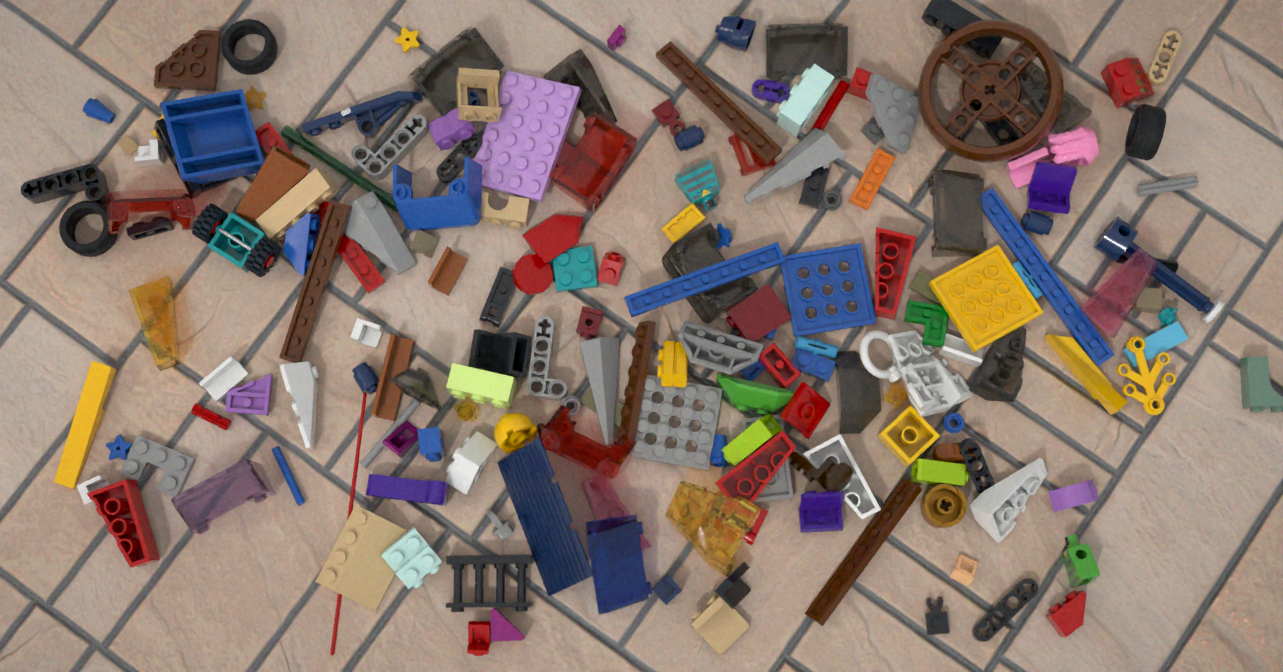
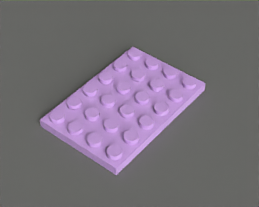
(528, 138)

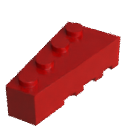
(892, 264)
(757, 470)
(127, 521)

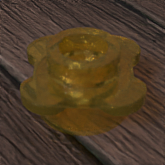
(894, 390)
(465, 411)

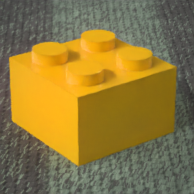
(908, 436)

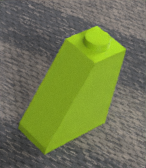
(751, 439)
(938, 472)

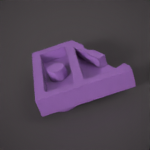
(251, 398)

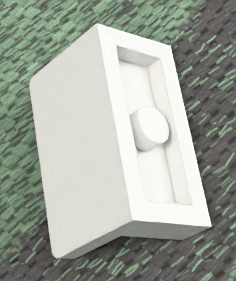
(959, 350)
(224, 378)

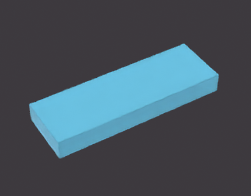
(1158, 342)

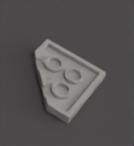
(894, 111)

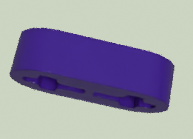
(771, 87)

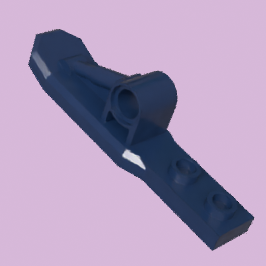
(373, 111)

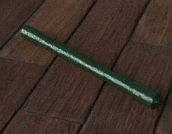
(297, 139)

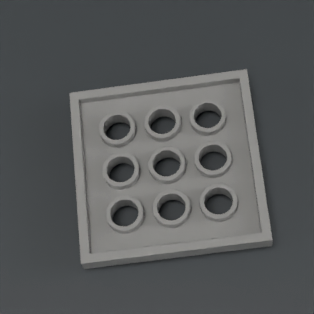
(703, 438)

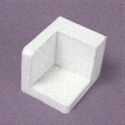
(150, 154)
(367, 333)
(91, 485)

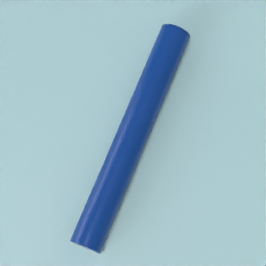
(288, 475)

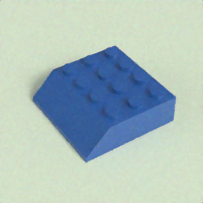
(212, 136)

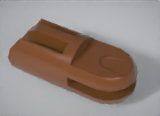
(950, 452)

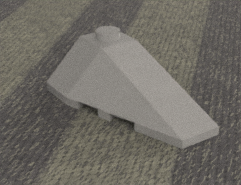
(375, 231)

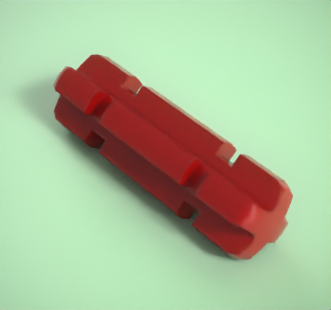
(211, 416)

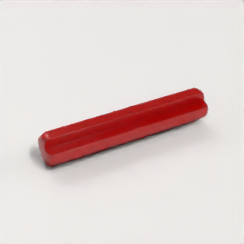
(831, 105)

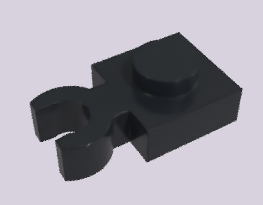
(936, 620)

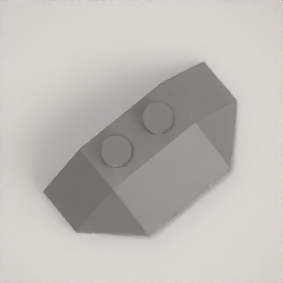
(717, 349)

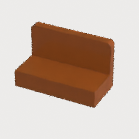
(447, 271)

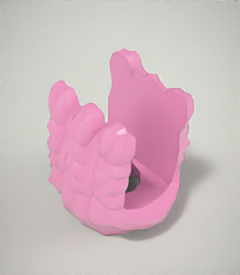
(1073, 147)

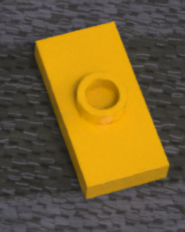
(683, 223)

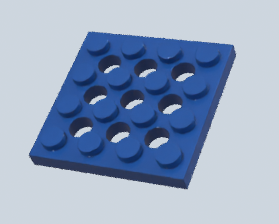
(856, 276)

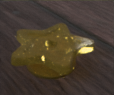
(259, 96)

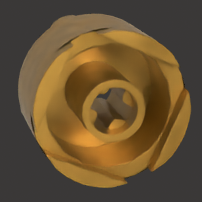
(940, 495)

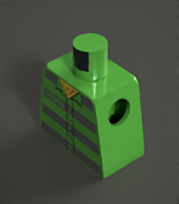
(1081, 569)

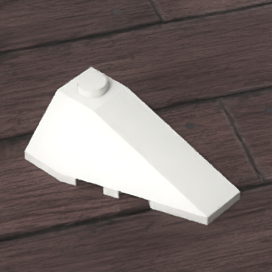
(303, 386)

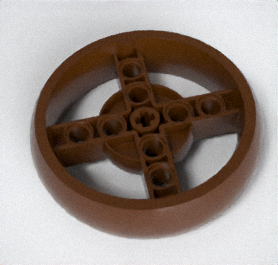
(947, 53)

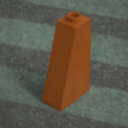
(274, 178)

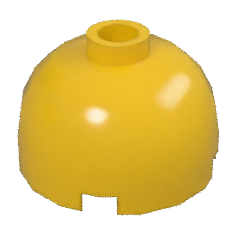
(513, 431)

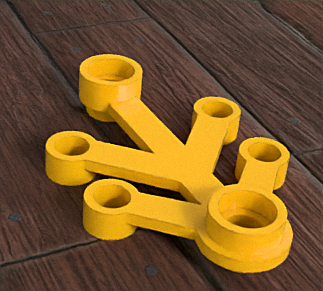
(1146, 378)

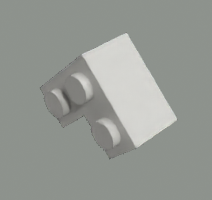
(470, 461)

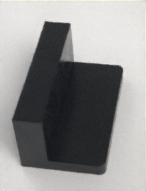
(734, 588)

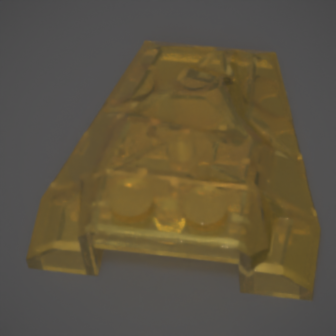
(712, 523)

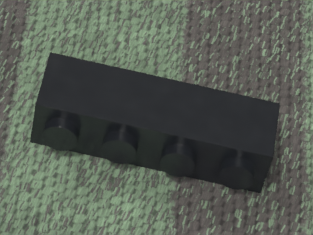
(950, 16)

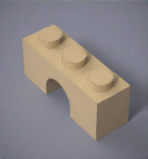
(514, 214)

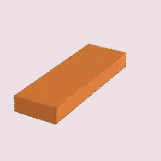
(872, 179)

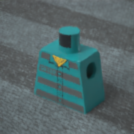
(699, 185)

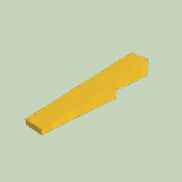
(84, 424)

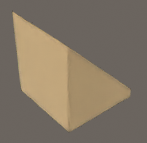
(128, 145)

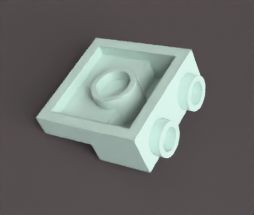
(412, 558)

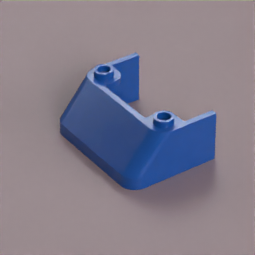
(454, 210)

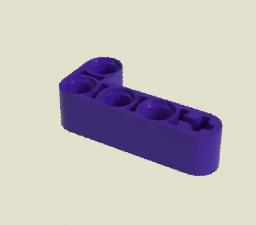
(408, 489)

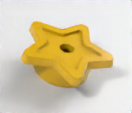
(407, 45)

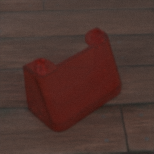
(594, 162)
(121, 203)
(562, 440)

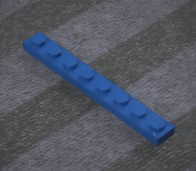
(704, 279)

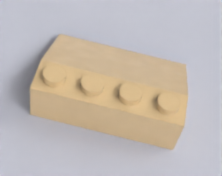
(356, 559)

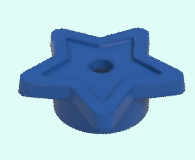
(725, 236)
(124, 448)

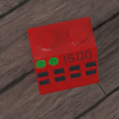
(1126, 81)

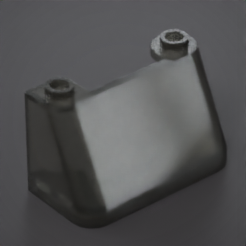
(800, 46)
(438, 74)
(956, 213)
(698, 252)

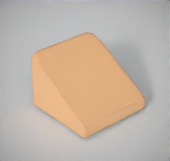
(964, 570)

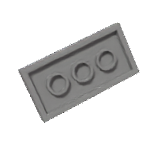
(780, 485)

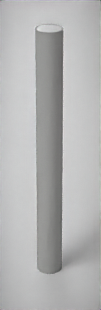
(379, 445)

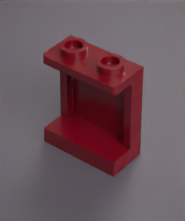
(758, 315)

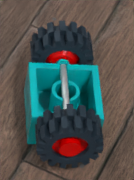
(236, 240)

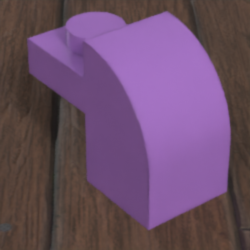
(1073, 495)

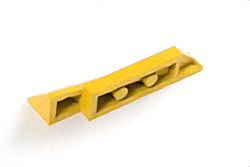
(1086, 372)

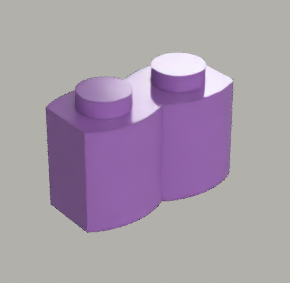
(449, 130)

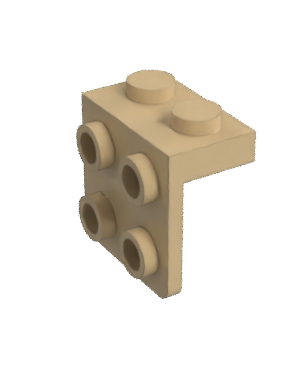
(719, 624)

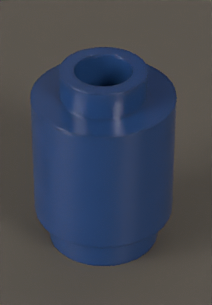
(689, 138)
(1037, 223)
(366, 378)

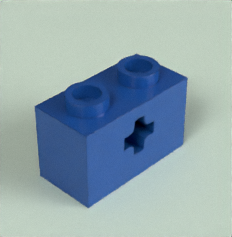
(431, 444)

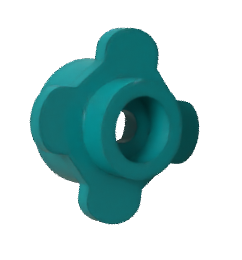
(1167, 316)

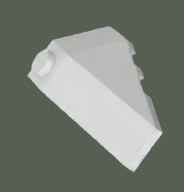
(1000, 504)

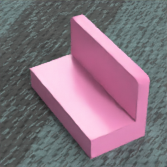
(1023, 167)

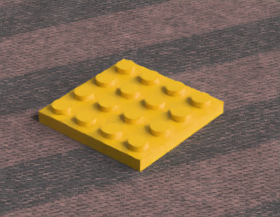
(985, 298)

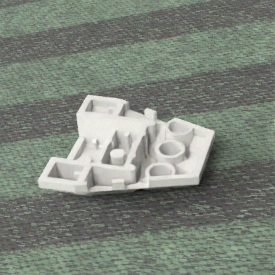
(926, 379)

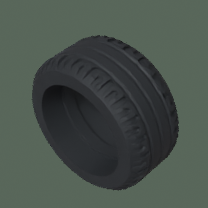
(238, 31)
(1145, 132)
(68, 224)

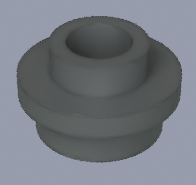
(831, 194)

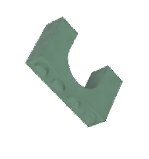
(1256, 386)

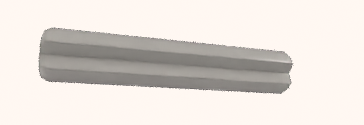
(1167, 185)

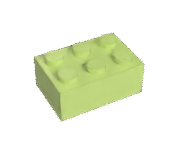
(481, 386)

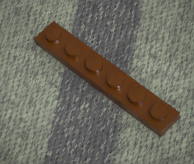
(637, 377)

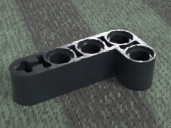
(63, 186)

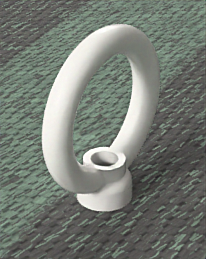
(892, 371)

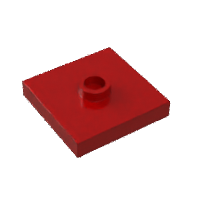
(805, 410)

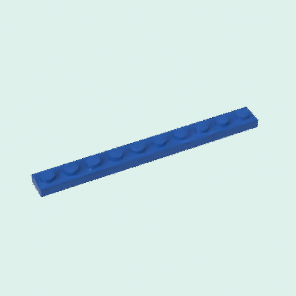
(1045, 278)

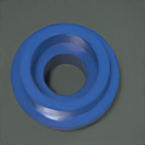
(953, 416)

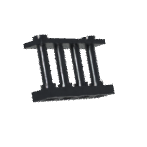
(479, 564)

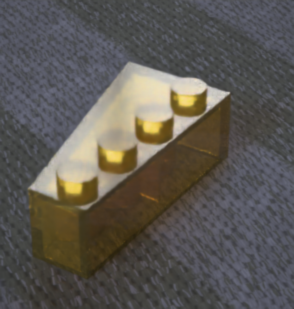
(157, 315)

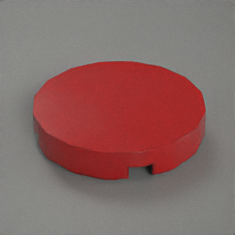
(532, 274)

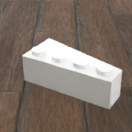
(857, 492)

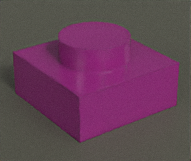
(617, 38)

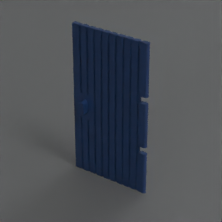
(545, 518)

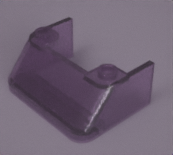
(222, 493)

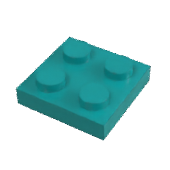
(575, 269)

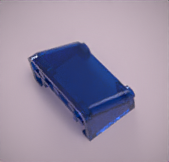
(617, 562)

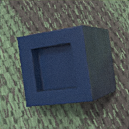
(666, 589)

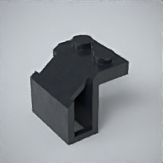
(500, 352)

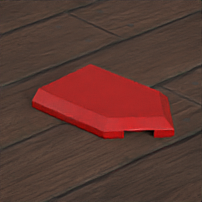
(554, 236)

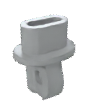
(502, 528)

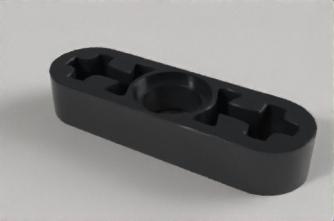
(460, 166)
(969, 461)

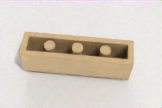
(300, 200)

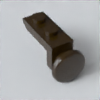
(828, 475)

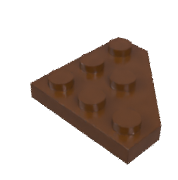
(191, 64)

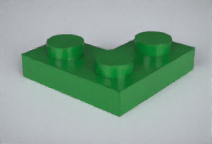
(932, 317)

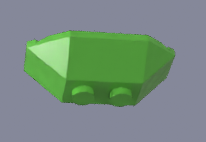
(753, 395)

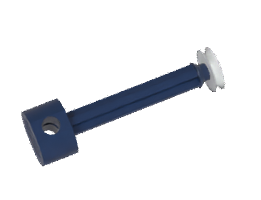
(1118, 240)

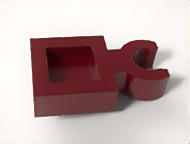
(668, 115)

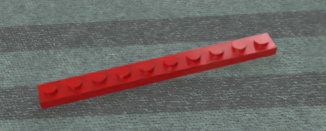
(348, 249)

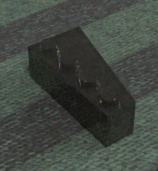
(1035, 89)

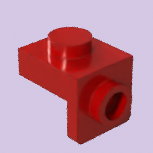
(611, 268)
(479, 638)

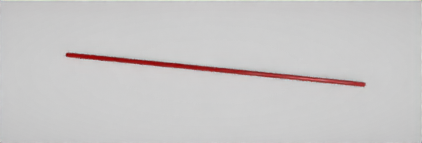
(339, 597)

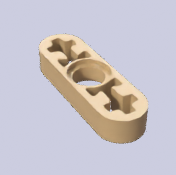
(1171, 53)

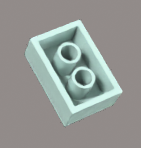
(804, 99)

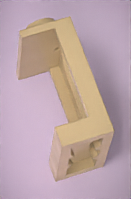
(478, 79)

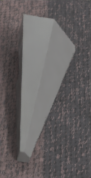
(811, 153)
(601, 366)

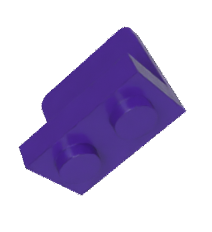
(1051, 187)
(821, 511)

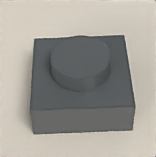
(873, 132)

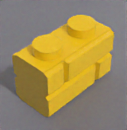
(674, 364)

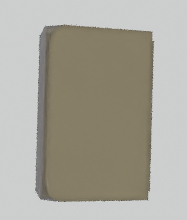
(424, 243)

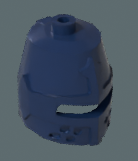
(736, 32)

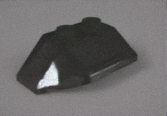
(856, 393)

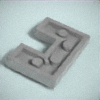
(175, 463)

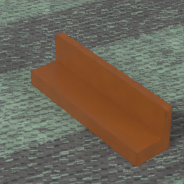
(395, 362)

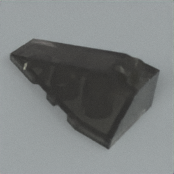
(579, 72)
(1002, 369)
(418, 386)

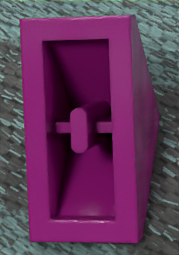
(402, 439)
(503, 629)

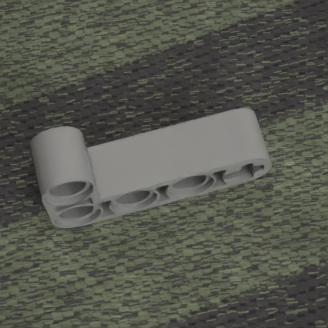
(393, 144)
(544, 357)

